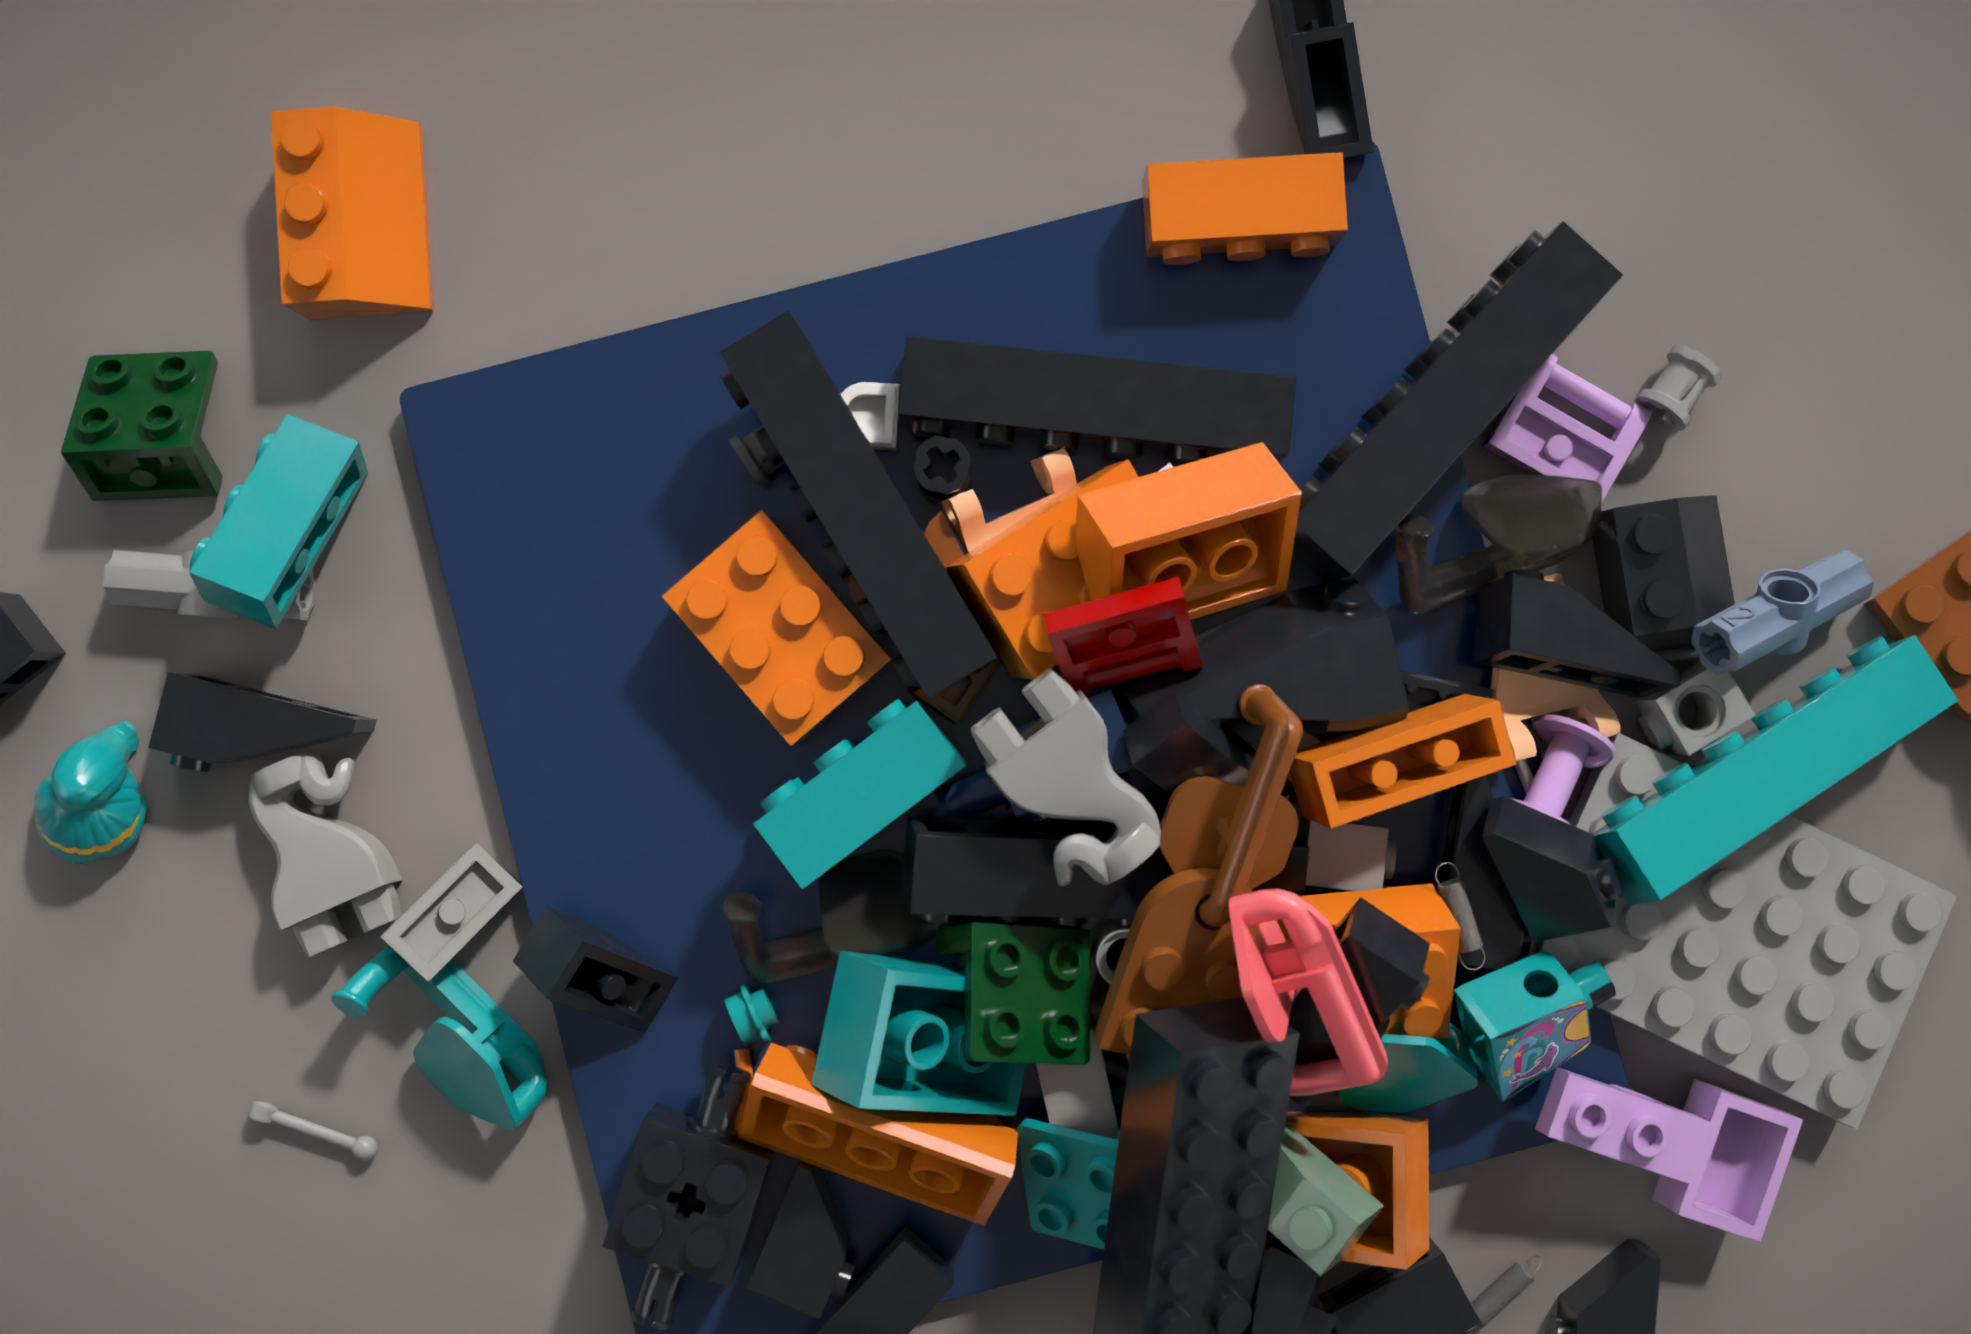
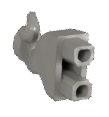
(1066, 773)
(320, 857)

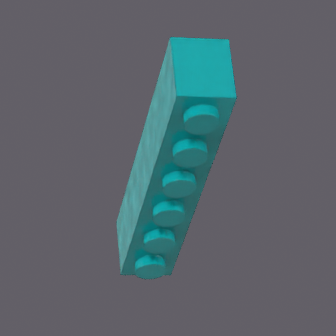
(1772, 768)

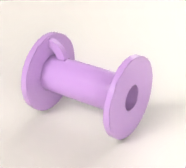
(1569, 750)

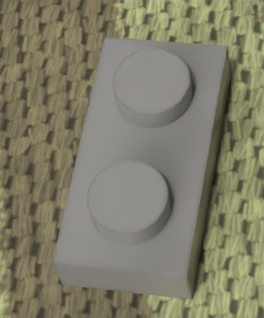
(451, 912)

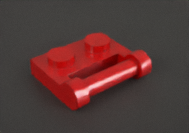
(1123, 636)

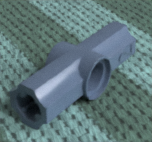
(1782, 612)

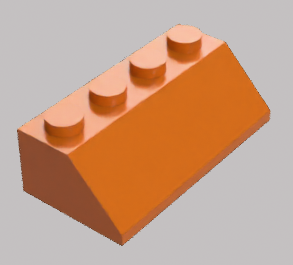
(928, 1157)

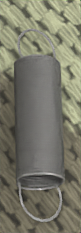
(1458, 903)
(1502, 1292)

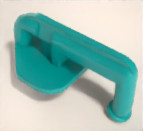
(464, 1050)
(1417, 1073)

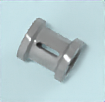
(1679, 387)

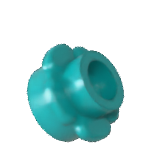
(751, 1015)

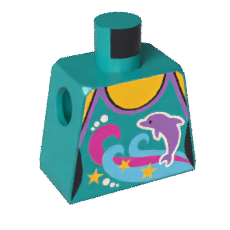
(1529, 1018)

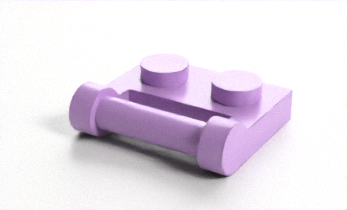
(1555, 444)

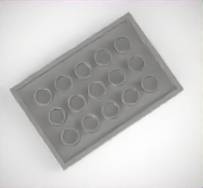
(1771, 961)

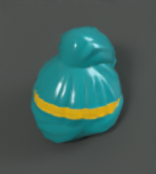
(91, 798)

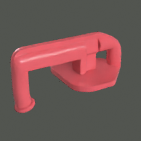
(1313, 959)

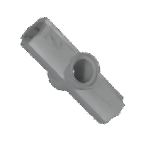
(165, 583)

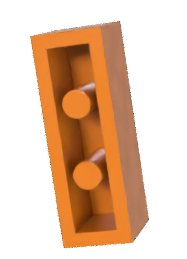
(1244, 207)
(1401, 760)

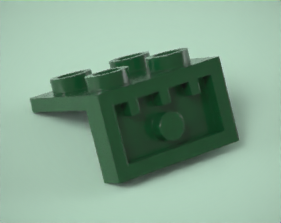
(142, 427)
(1023, 991)

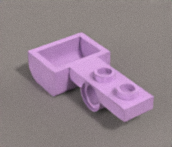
(1714, 1157)

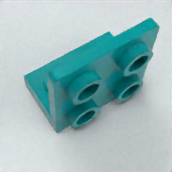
(1067, 1180)

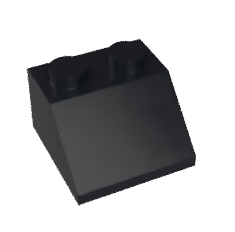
(1663, 564)

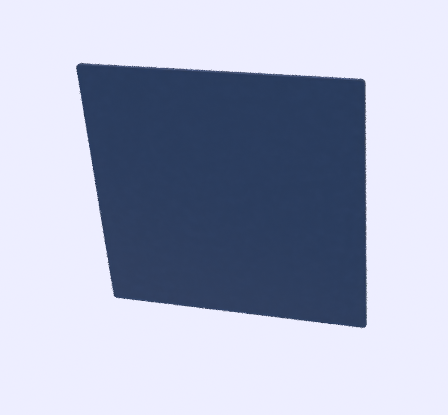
(638, 764)

